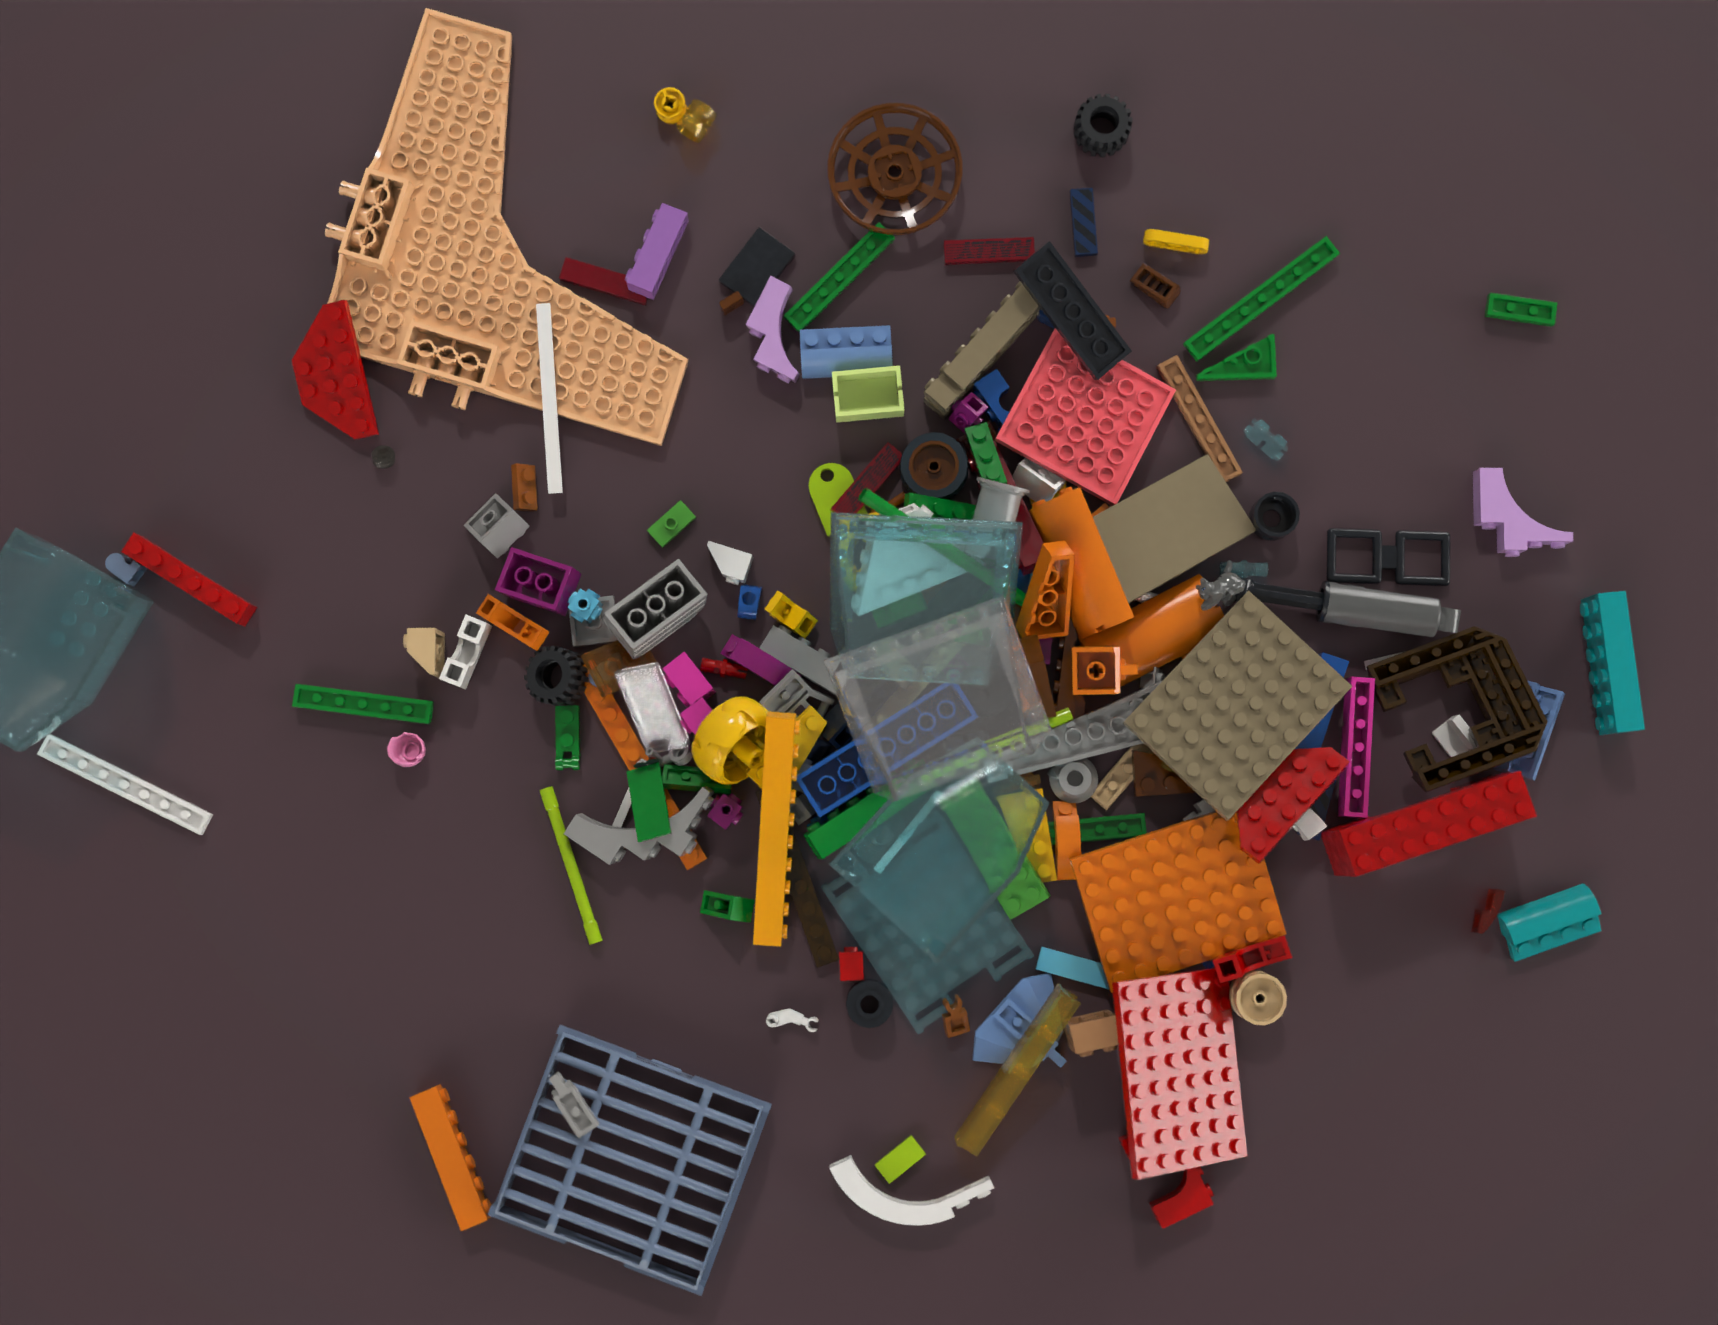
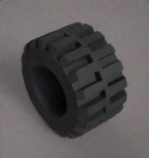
(1105, 108)
(540, 672)

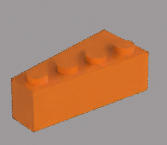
(1049, 593)

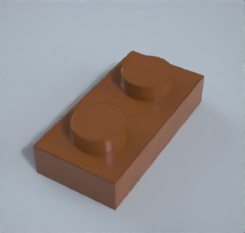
(524, 487)

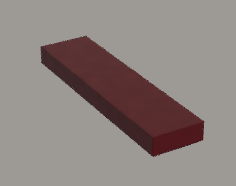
(598, 279)

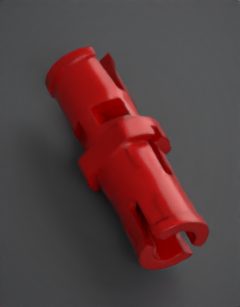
(723, 668)

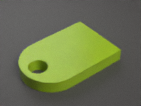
(827, 493)

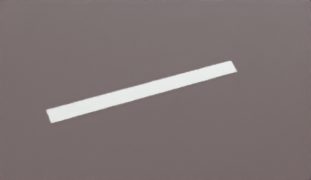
(549, 398)

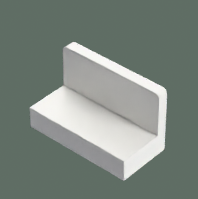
(1038, 480)
(1454, 736)

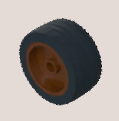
(930, 450)

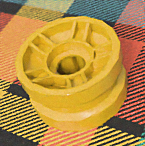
(664, 112)

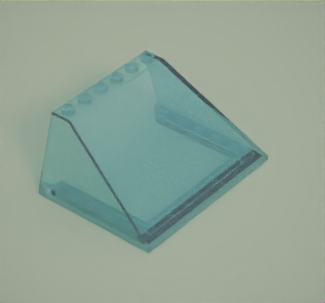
(914, 571)

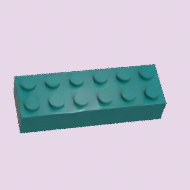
(1612, 663)

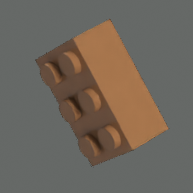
(1092, 1032)

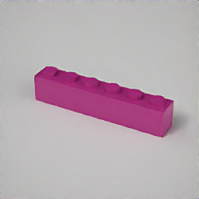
(1356, 748)

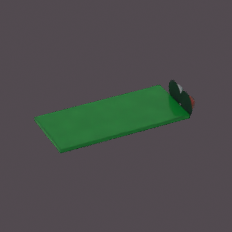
(648, 800)

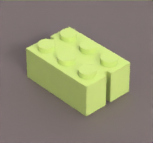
(868, 394)

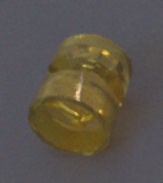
(697, 119)

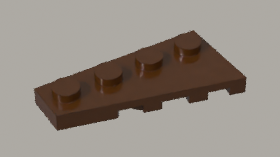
(1153, 780)

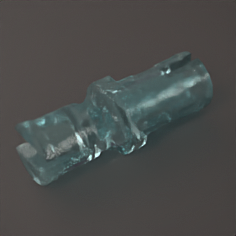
(1246, 569)

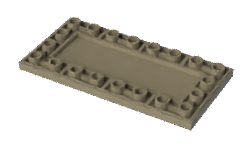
(1171, 527)

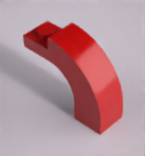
(1245, 959)

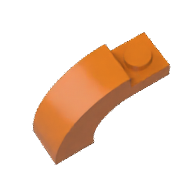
(512, 622)
(1066, 838)

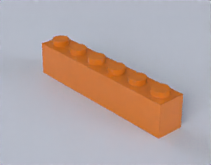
(451, 1157)

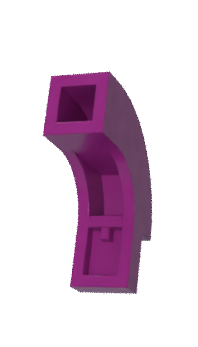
(755, 660)

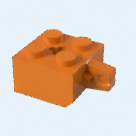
(1113, 670)

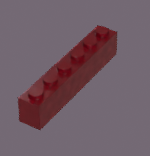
(1030, 539)

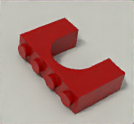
(1182, 1202)

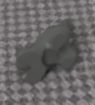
(1222, 589)

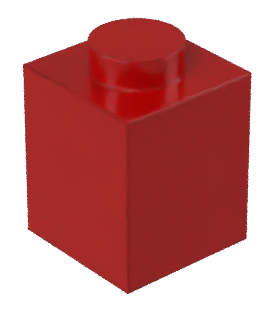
(851, 964)

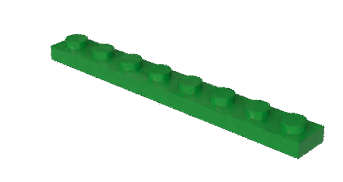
(1261, 298)

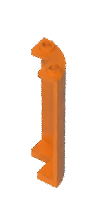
(1096, 590)
(1160, 629)

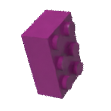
(538, 581)

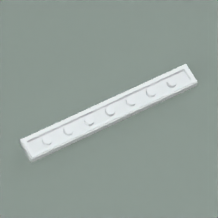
(125, 784)

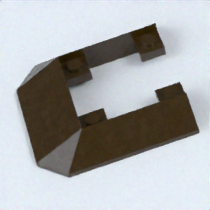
(1499, 687)

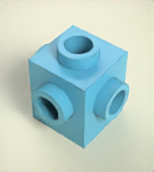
(592, 609)

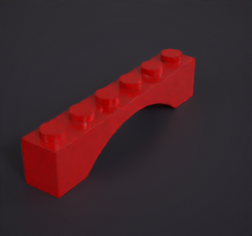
(189, 579)

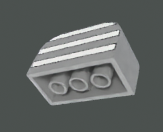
(656, 609)

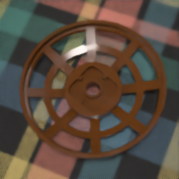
(894, 157)

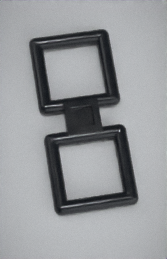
(1388, 557)

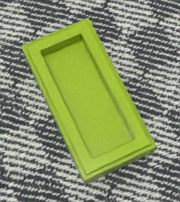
(900, 1159)

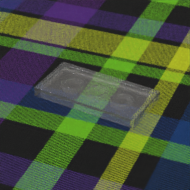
(652, 707)

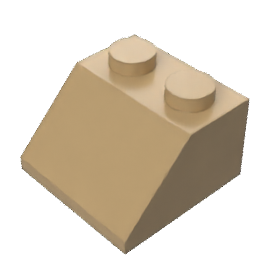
(427, 648)

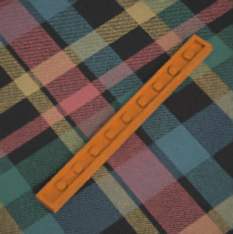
(632, 751)

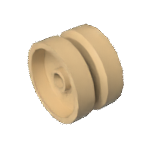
(1271, 998)

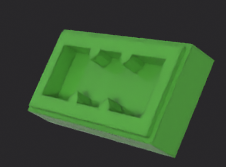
(671, 524)

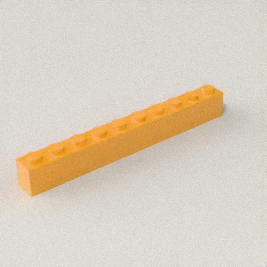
(774, 828)

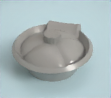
(1074, 780)

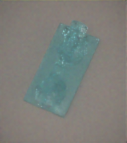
(1273, 444)

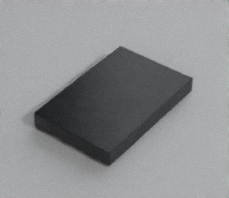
(754, 265)

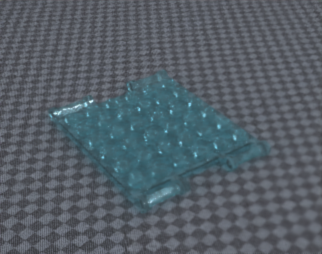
(908, 970)

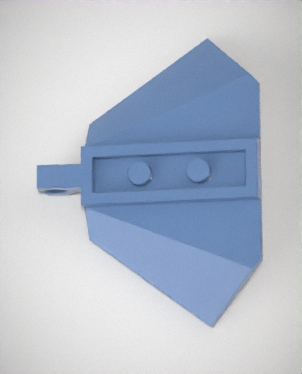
(1010, 1020)

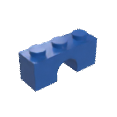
(990, 390)

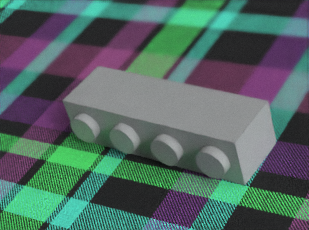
(799, 656)

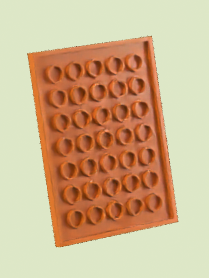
(1175, 898)

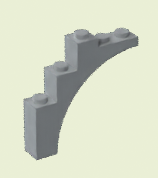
(609, 841)

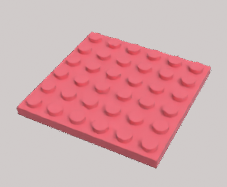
(1082, 425)

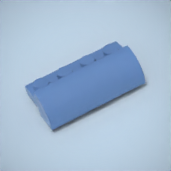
(844, 349)
(1550, 703)

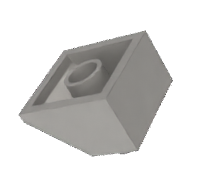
(496, 526)

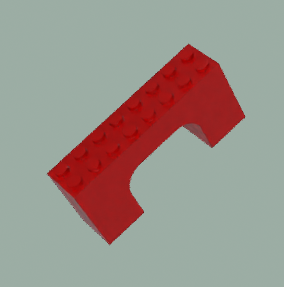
(1428, 825)

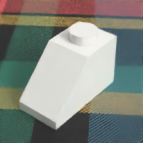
(731, 562)

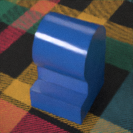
(749, 601)

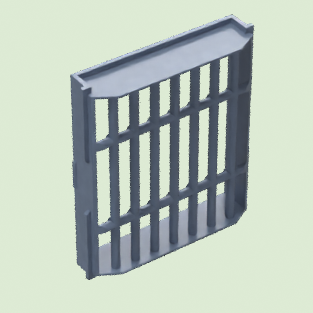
(640, 1264)

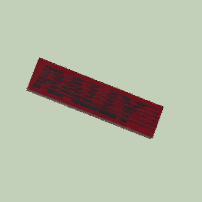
(988, 250)
(870, 478)

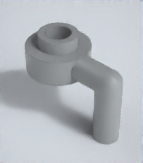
(678, 756)

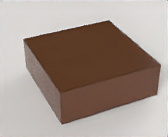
(731, 303)

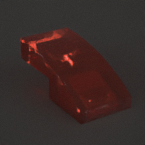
(1484, 918)

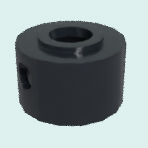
(1286, 509)
(873, 988)

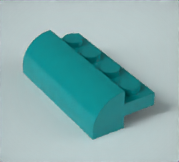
(1550, 921)

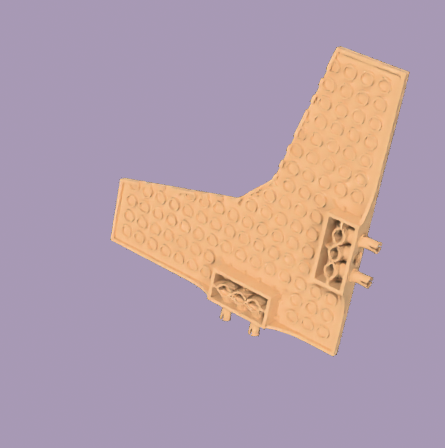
(440, 275)

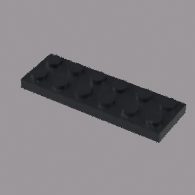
(1072, 310)

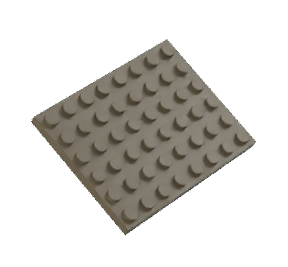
(1237, 705)

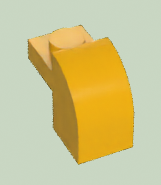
(791, 615)

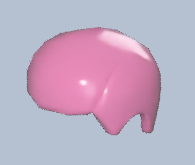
(406, 749)

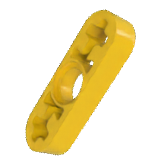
(1176, 241)

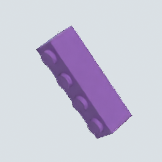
(657, 251)

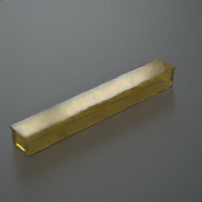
(1017, 1070)

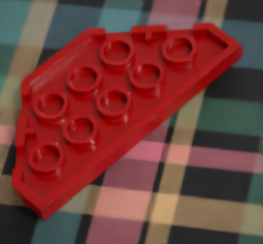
(333, 374)
(1286, 798)

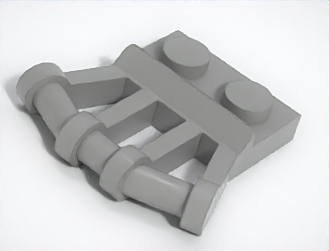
(792, 693)

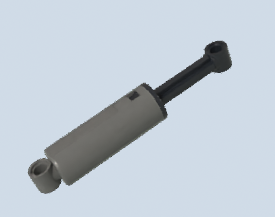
(1363, 607)

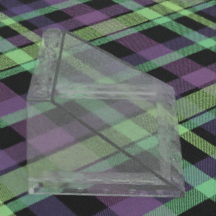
(940, 700)

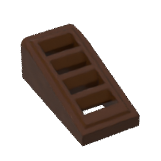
(1159, 297)

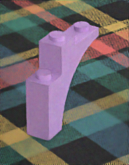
(1515, 529)

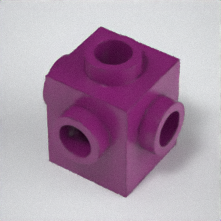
(968, 412)
(720, 817)

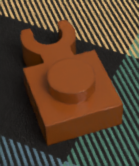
(956, 1018)

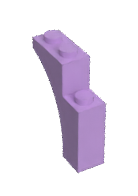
(766, 322)

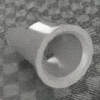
(998, 501)

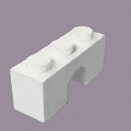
(471, 641)

